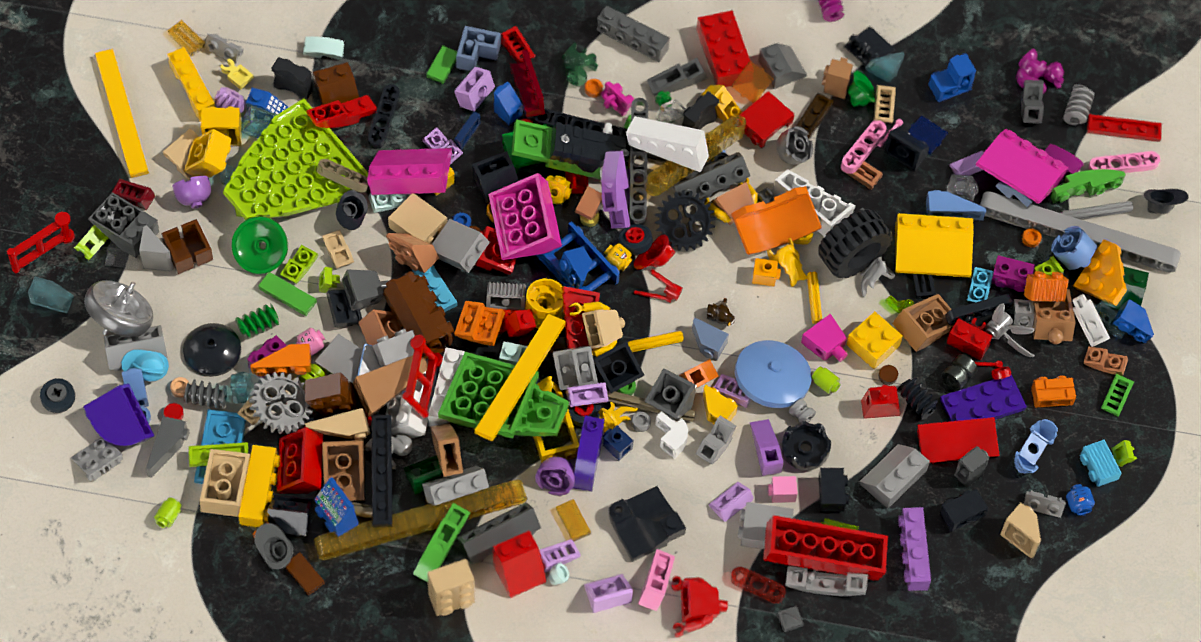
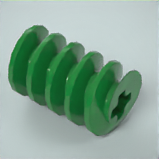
(257, 320)

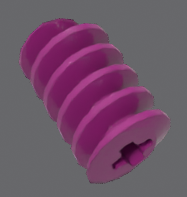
(831, 10)

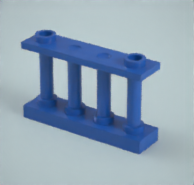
(577, 234)

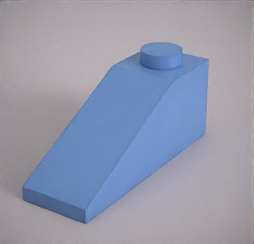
(949, 205)

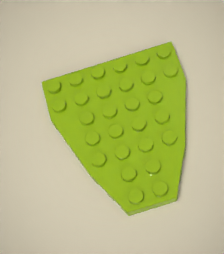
(280, 168)

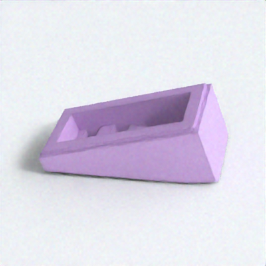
(741, 400)
(547, 559)

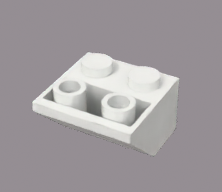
(405, 419)

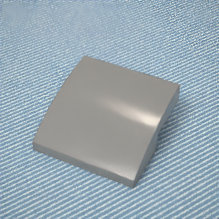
(575, 367)

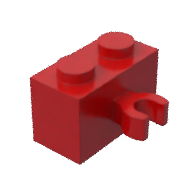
(970, 338)

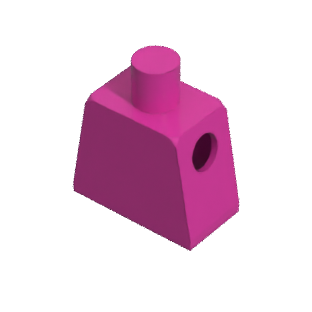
(826, 339)

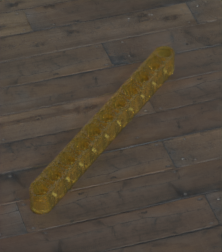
(419, 520)

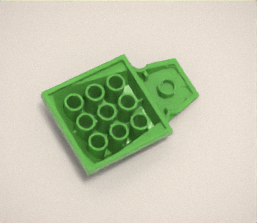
(478, 384)

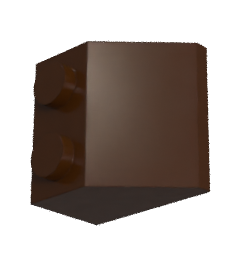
(335, 84)

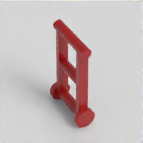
(66, 236)
(434, 361)

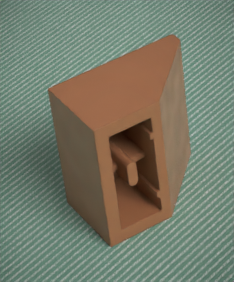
(412, 251)

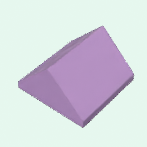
(609, 593)

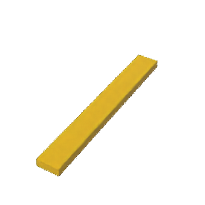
(121, 113)
(520, 377)

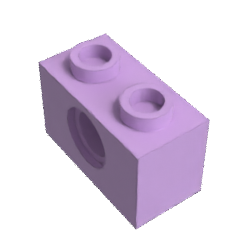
(474, 88)

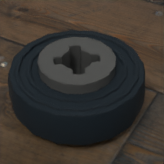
(57, 402)

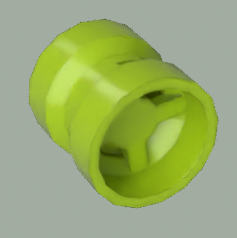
(315, 372)

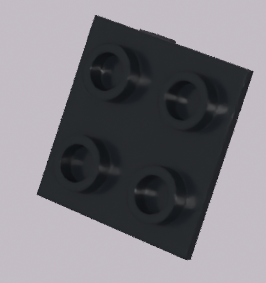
(868, 46)

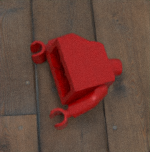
(698, 602)

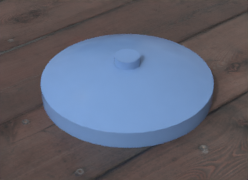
(773, 374)

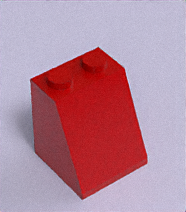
(519, 564)

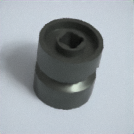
(960, 371)

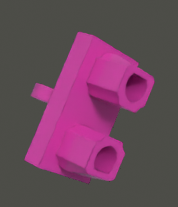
(614, 98)

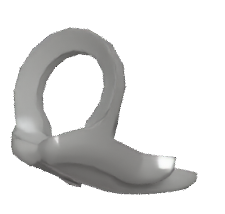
(873, 272)

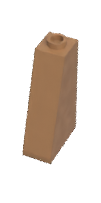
(384, 384)
(447, 449)

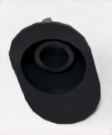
(1164, 200)
(351, 210)

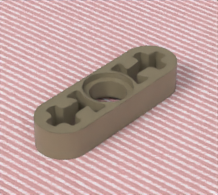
(334, 171)

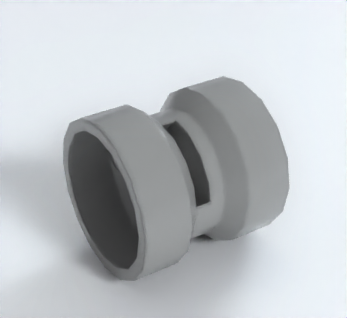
(802, 411)

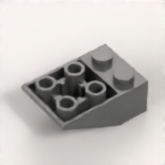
(123, 223)

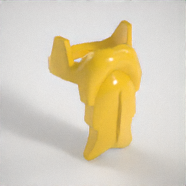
(788, 258)

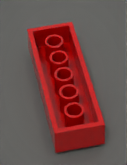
(825, 547)

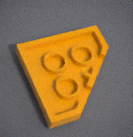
(1104, 274)

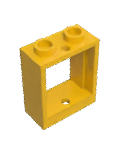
(568, 452)

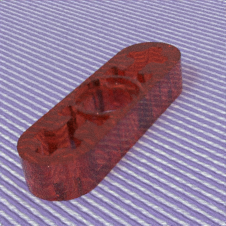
(742, 583)

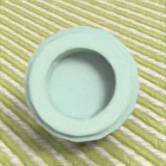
(558, 574)

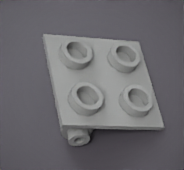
(96, 457)

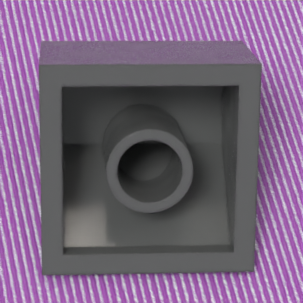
(781, 64)

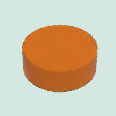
(593, 88)
(1031, 237)

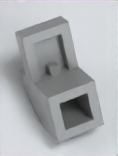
(717, 441)

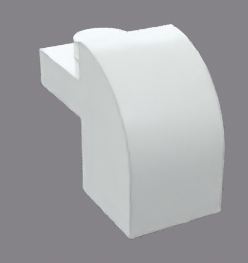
(676, 434)

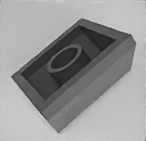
(672, 394)

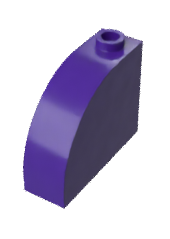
(119, 417)
(588, 453)

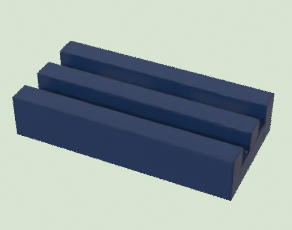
(467, 130)

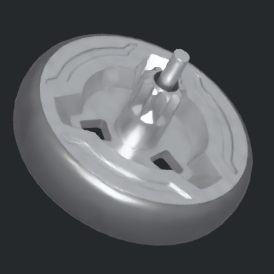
(110, 303)

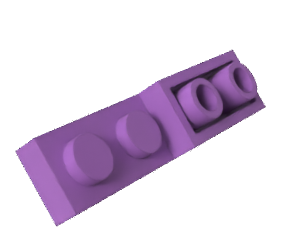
(613, 185)

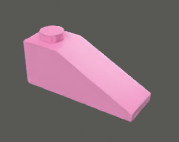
(656, 580)

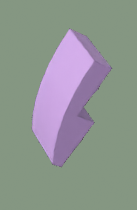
(438, 140)

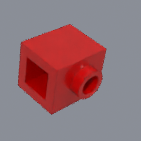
(520, 323)

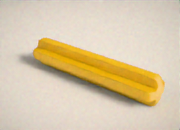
(814, 297)
(656, 341)

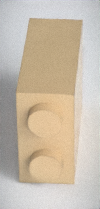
(417, 219)

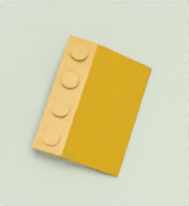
(933, 245)

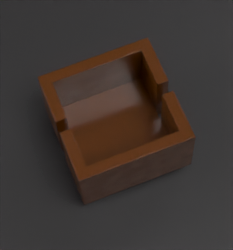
(188, 250)
(331, 394)

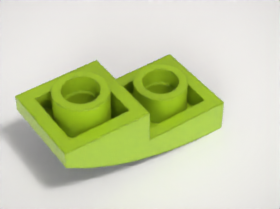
(299, 265)

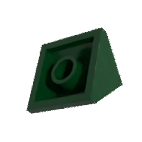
(423, 472)

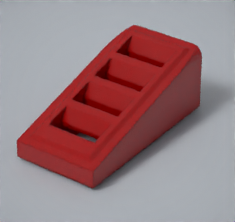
(514, 32)

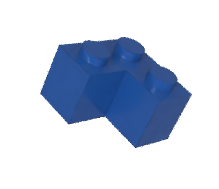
(954, 80)

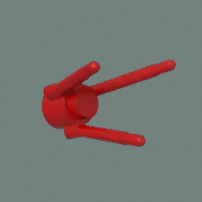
(672, 290)

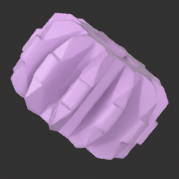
(229, 98)

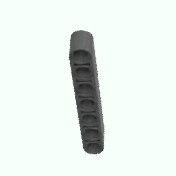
(638, 170)

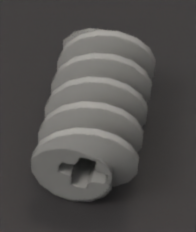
(1078, 105)

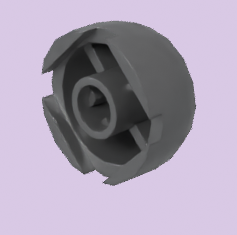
(794, 146)

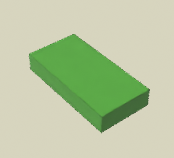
(442, 65)

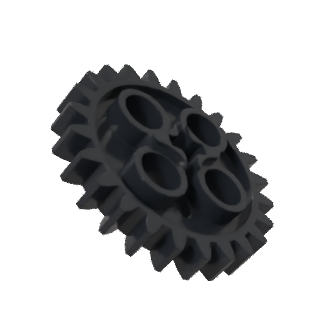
(701, 215)

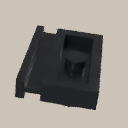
(341, 310)

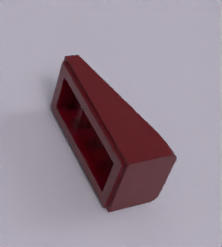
(144, 197)

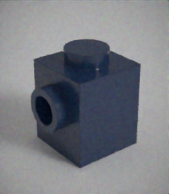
(617, 442)

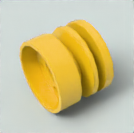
(544, 298)

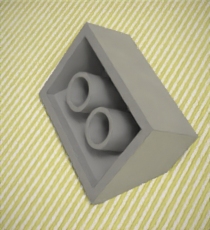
(118, 346)
(895, 474)

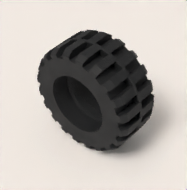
(854, 243)

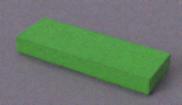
(287, 293)

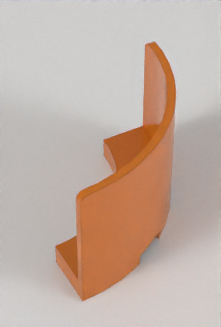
(772, 223)

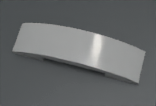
(826, 583)

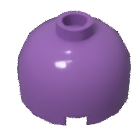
(192, 192)
(556, 475)

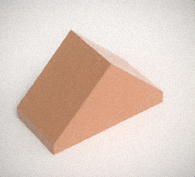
(590, 203)

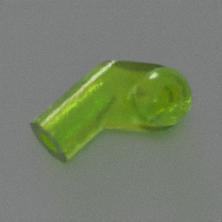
(898, 306)

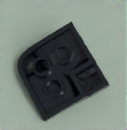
(645, 523)

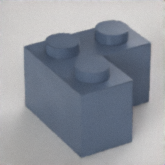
(477, 44)

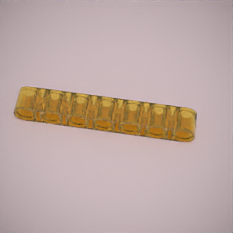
(716, 140)

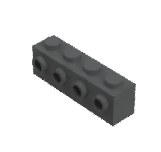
(633, 33)
(714, 177)
(480, 541)

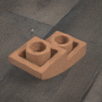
(1102, 360)

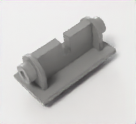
(221, 48)
(1050, 505)

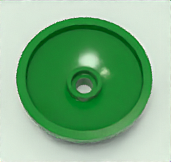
(248, 240)

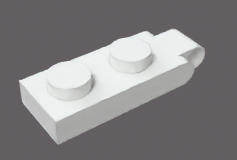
(1089, 320)

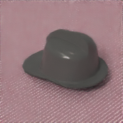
(273, 546)

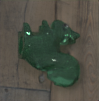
(575, 62)

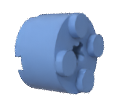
(1074, 248)

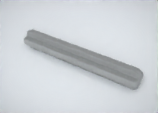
(1100, 210)

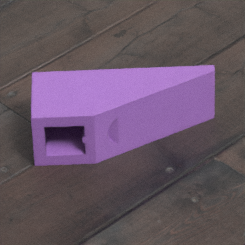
(766, 447)

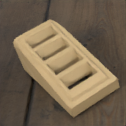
(884, 90)

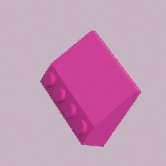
(1022, 166)
(409, 171)
(525, 218)

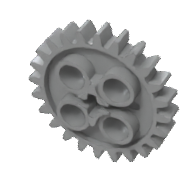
(276, 387)

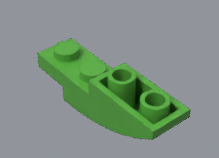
(1092, 181)
(442, 541)

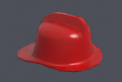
(657, 255)

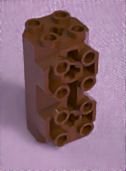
(417, 311)

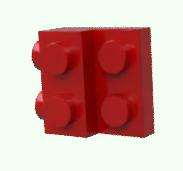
(491, 255)

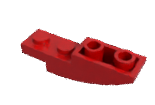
(341, 114)

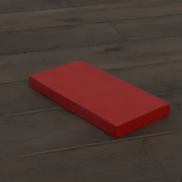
(956, 438)

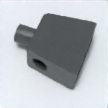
(363, 288)

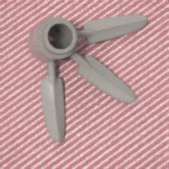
(1001, 323)

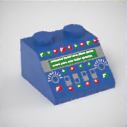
(335, 508)

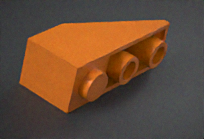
(290, 359)

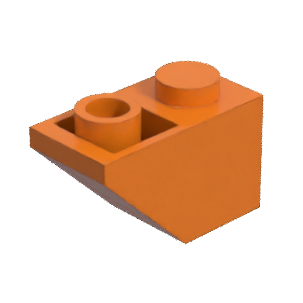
(701, 373)

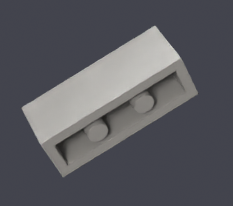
(455, 486)

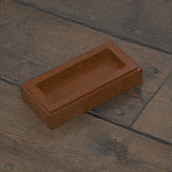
(304, 574)

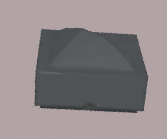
(790, 619)

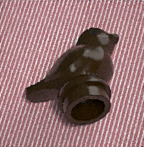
(720, 313)

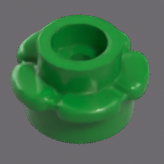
(662, 98)

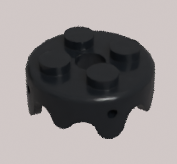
(809, 434)

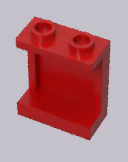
(766, 118)

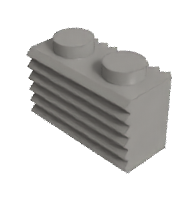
(506, 296)

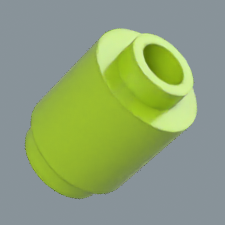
(826, 380)
(167, 512)

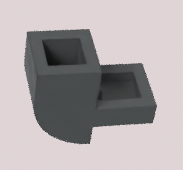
(1031, 101)

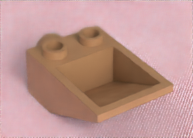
(1054, 320)

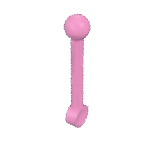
(899, 122)

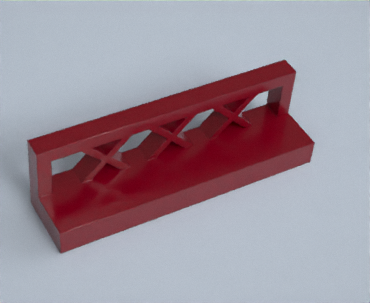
(528, 86)

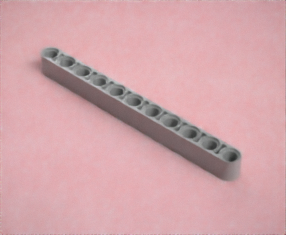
(1054, 224)

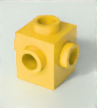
(559, 188)

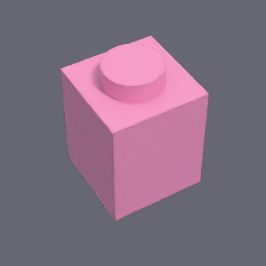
(783, 489)

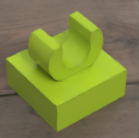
(327, 280)
(1123, 453)

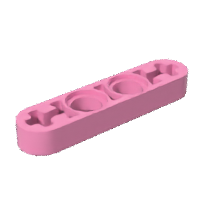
(864, 147)
(1123, 160)

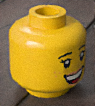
(618, 256)

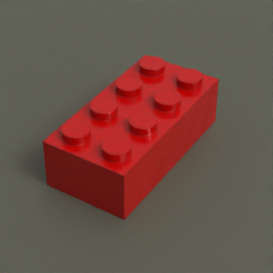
(722, 46)

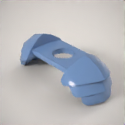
(1041, 434)

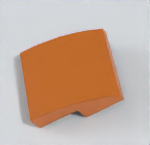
(479, 323)

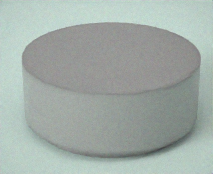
(640, 421)

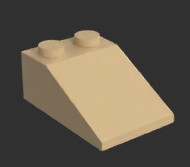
(224, 482)

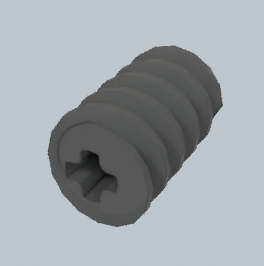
(205, 394)

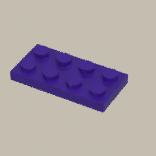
(985, 400)

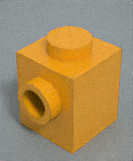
(765, 272)

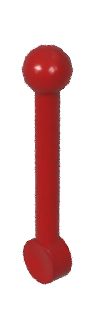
(998, 364)

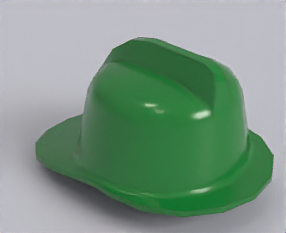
(861, 90)

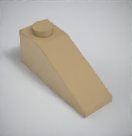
(345, 425)

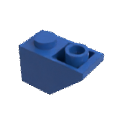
(507, 103)
(575, 265)
(1134, 320)

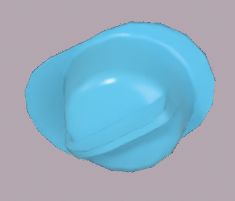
(153, 364)

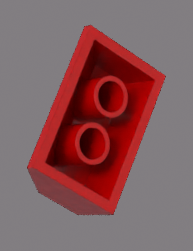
(300, 462)

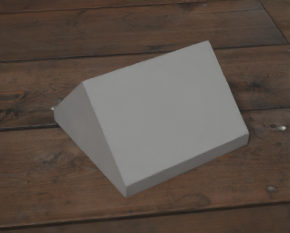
(153, 252)

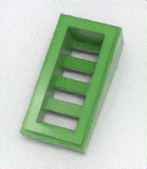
(1124, 382)

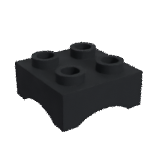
(292, 78)
(701, 112)

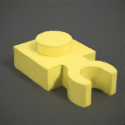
(237, 75)

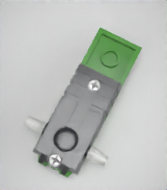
(567, 146)

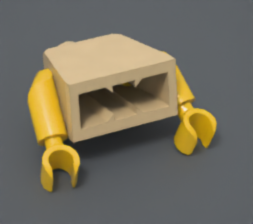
(601, 326)

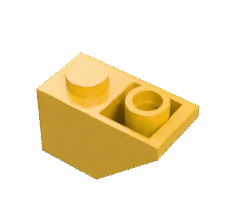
(727, 106)
(718, 405)

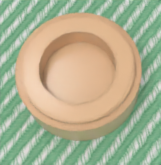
(178, 386)

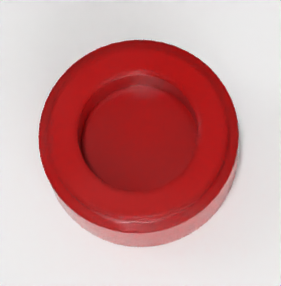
(1000, 373)
(174, 411)

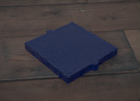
(928, 132)

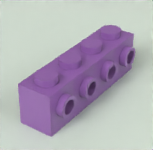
(915, 549)

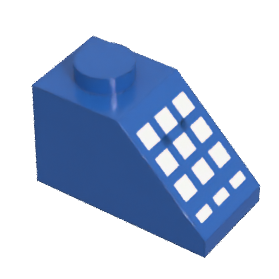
(265, 101)

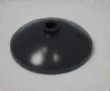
(215, 358)

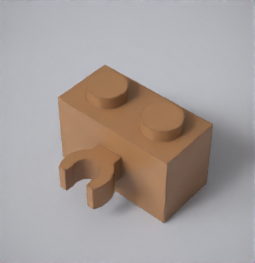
(837, 77)

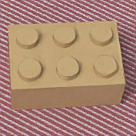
(451, 587)

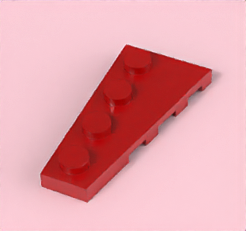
(575, 327)

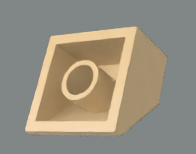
(1022, 530)

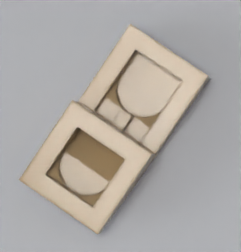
(337, 249)

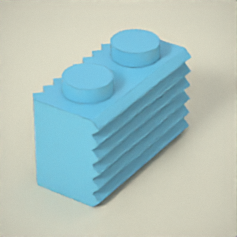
(1100, 463)

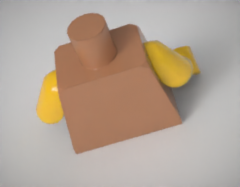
(733, 200)

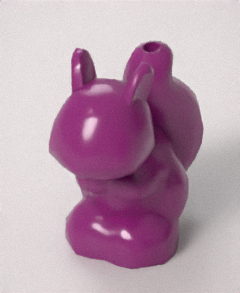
(1032, 69)

